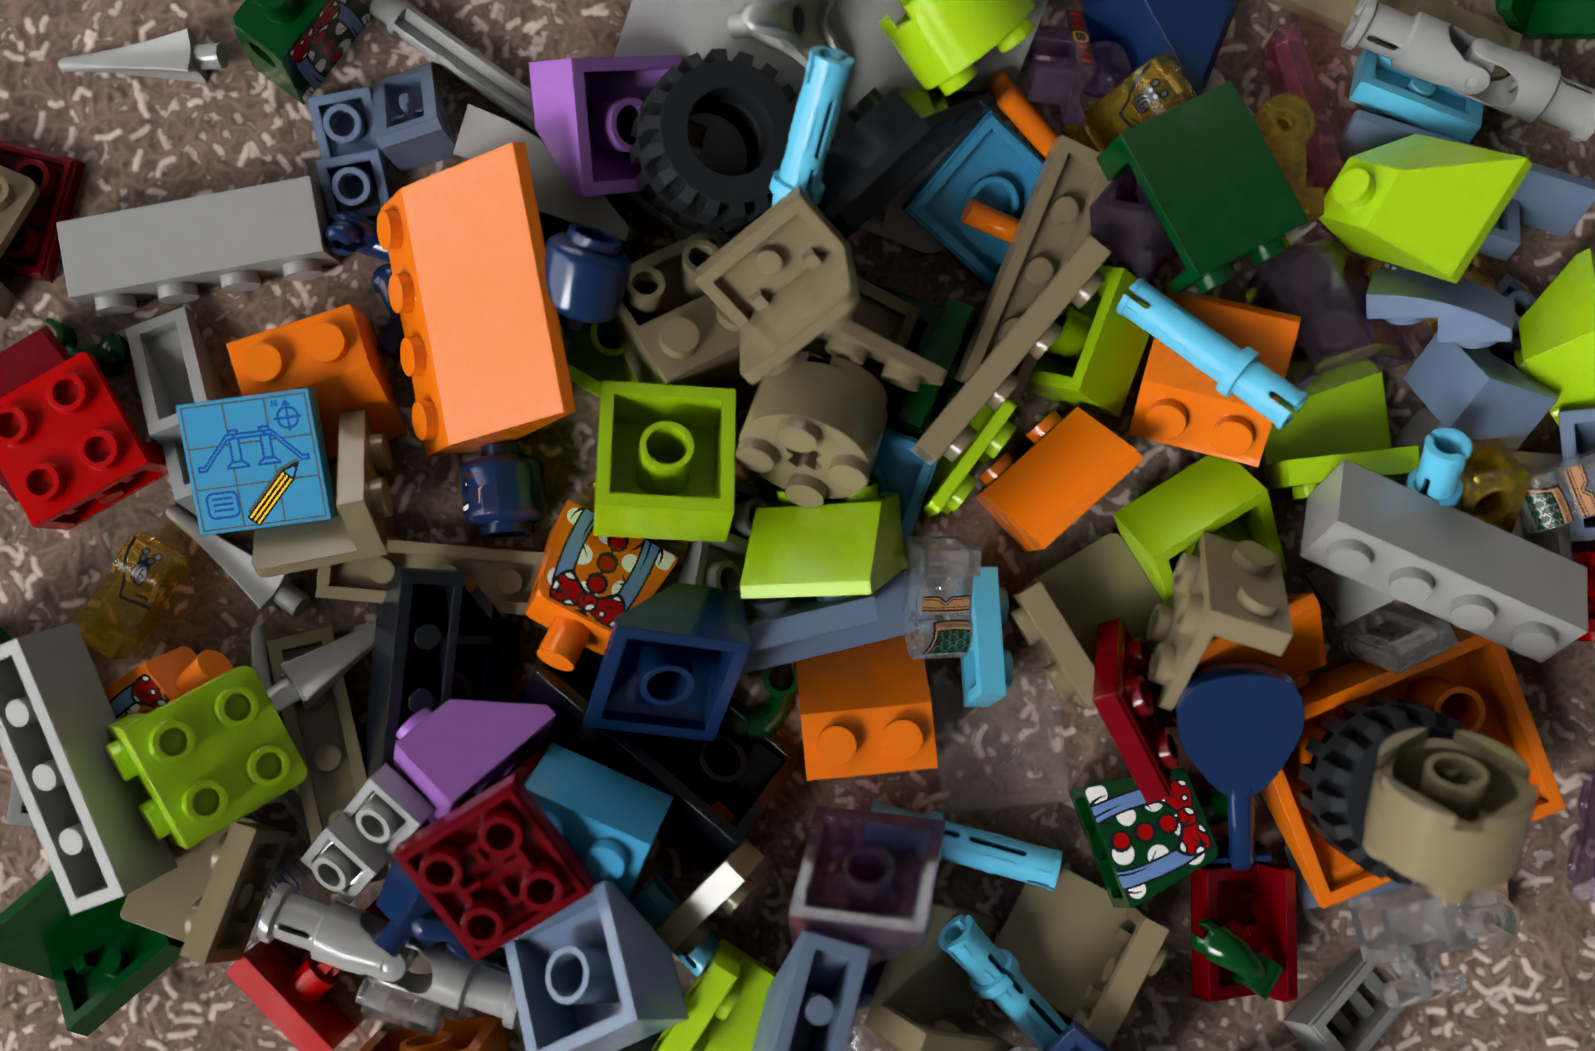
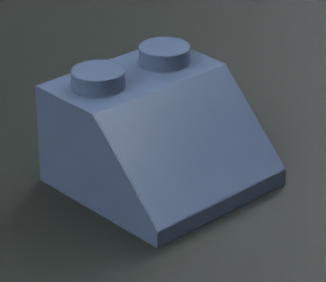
(594, 977)

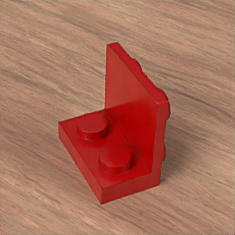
(72, 446)

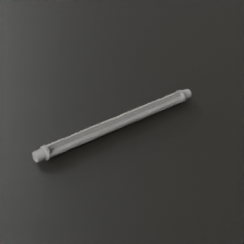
(491, 82)

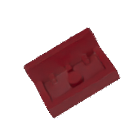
(1257, 907)

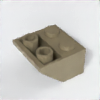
(671, 325)

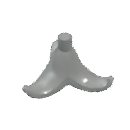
(786, 25)

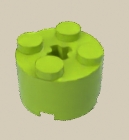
(947, 36)

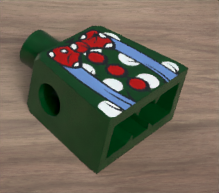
(298, 39)
(1151, 844)

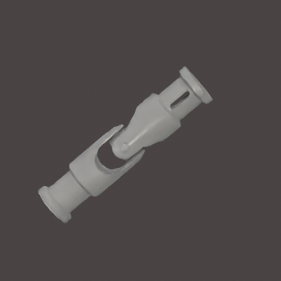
(1464, 63)
(346, 938)

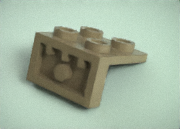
(212, 892)

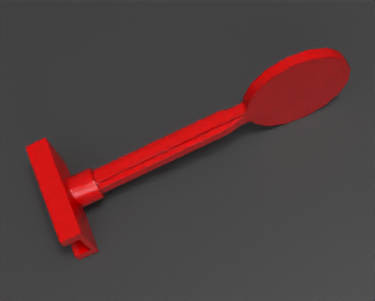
(296, 994)

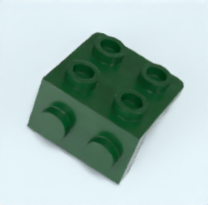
(89, 955)

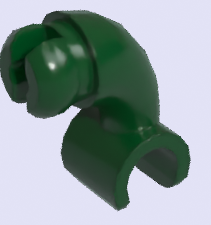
(110, 353)
(766, 718)
(1233, 953)

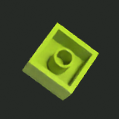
(665, 462)

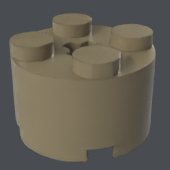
(815, 429)
(1449, 811)

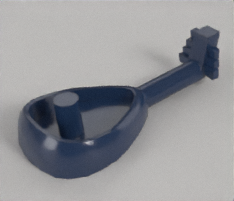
(1239, 732)

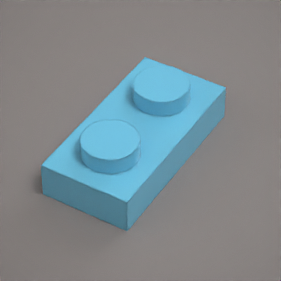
(1413, 100)
(987, 667)

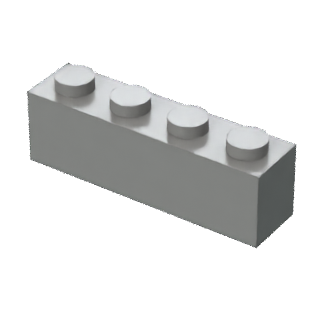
(196, 245)
(1445, 562)
(56, 751)

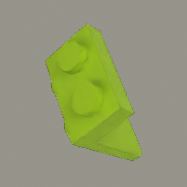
(1332, 427)
(206, 757)

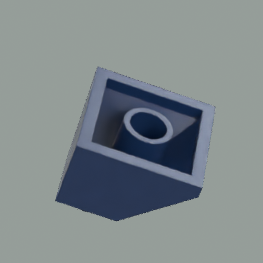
(1147, 28)
(672, 664)

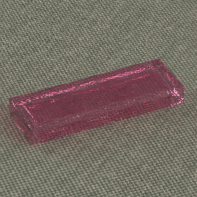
(1293, 74)

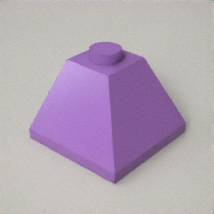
(588, 113)
(467, 748)

